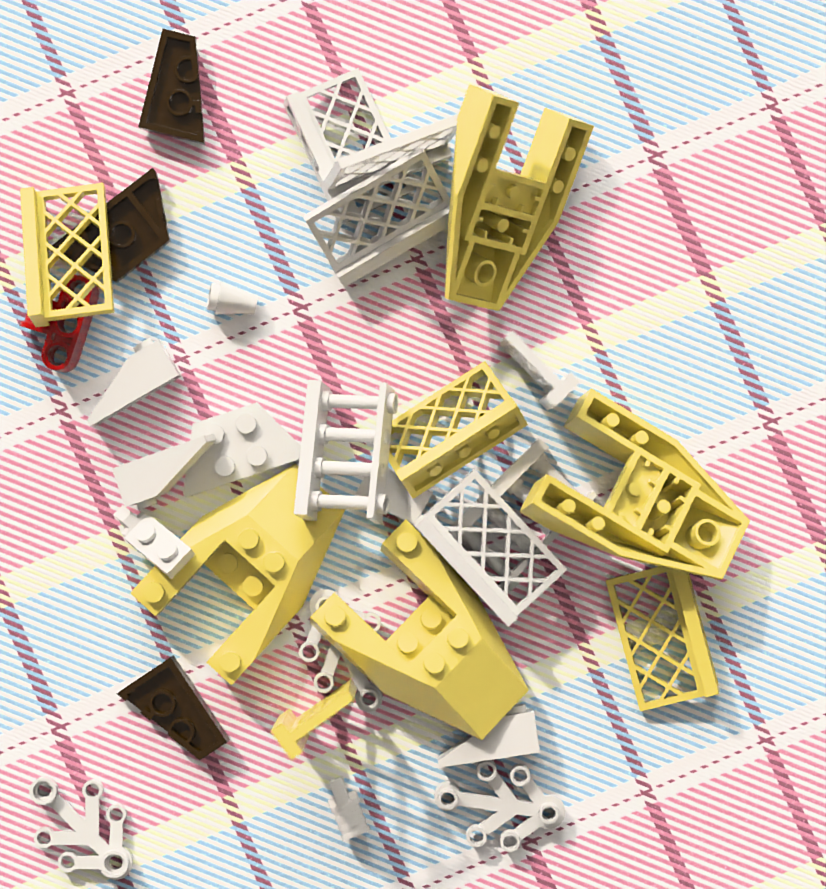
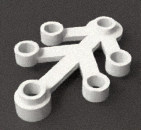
(333, 656)
(505, 805)
(85, 831)

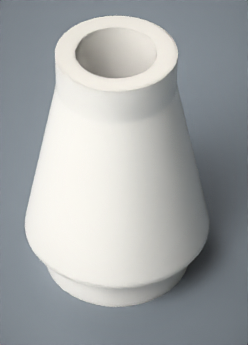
(230, 300)

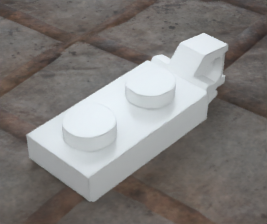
(154, 541)

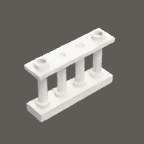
(317, 433)
(512, 484)

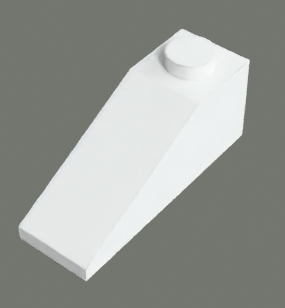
(138, 378)
(157, 473)
(511, 737)

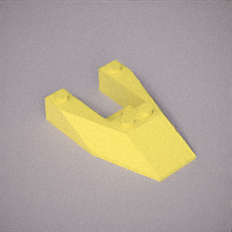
(498, 215)
(660, 507)
(260, 555)
(443, 655)

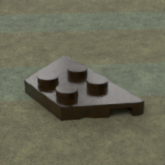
(135, 228)

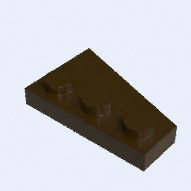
(174, 90)
(176, 706)

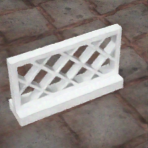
(312, 136)
(363, 164)
(388, 242)
(543, 375)
(473, 572)

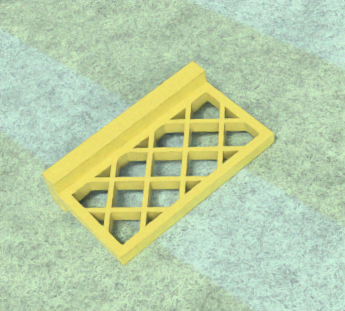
(37, 253)
(460, 445)
(691, 627)
(293, 731)

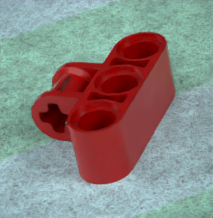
(56, 334)

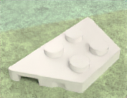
(244, 446)

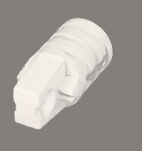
(347, 810)

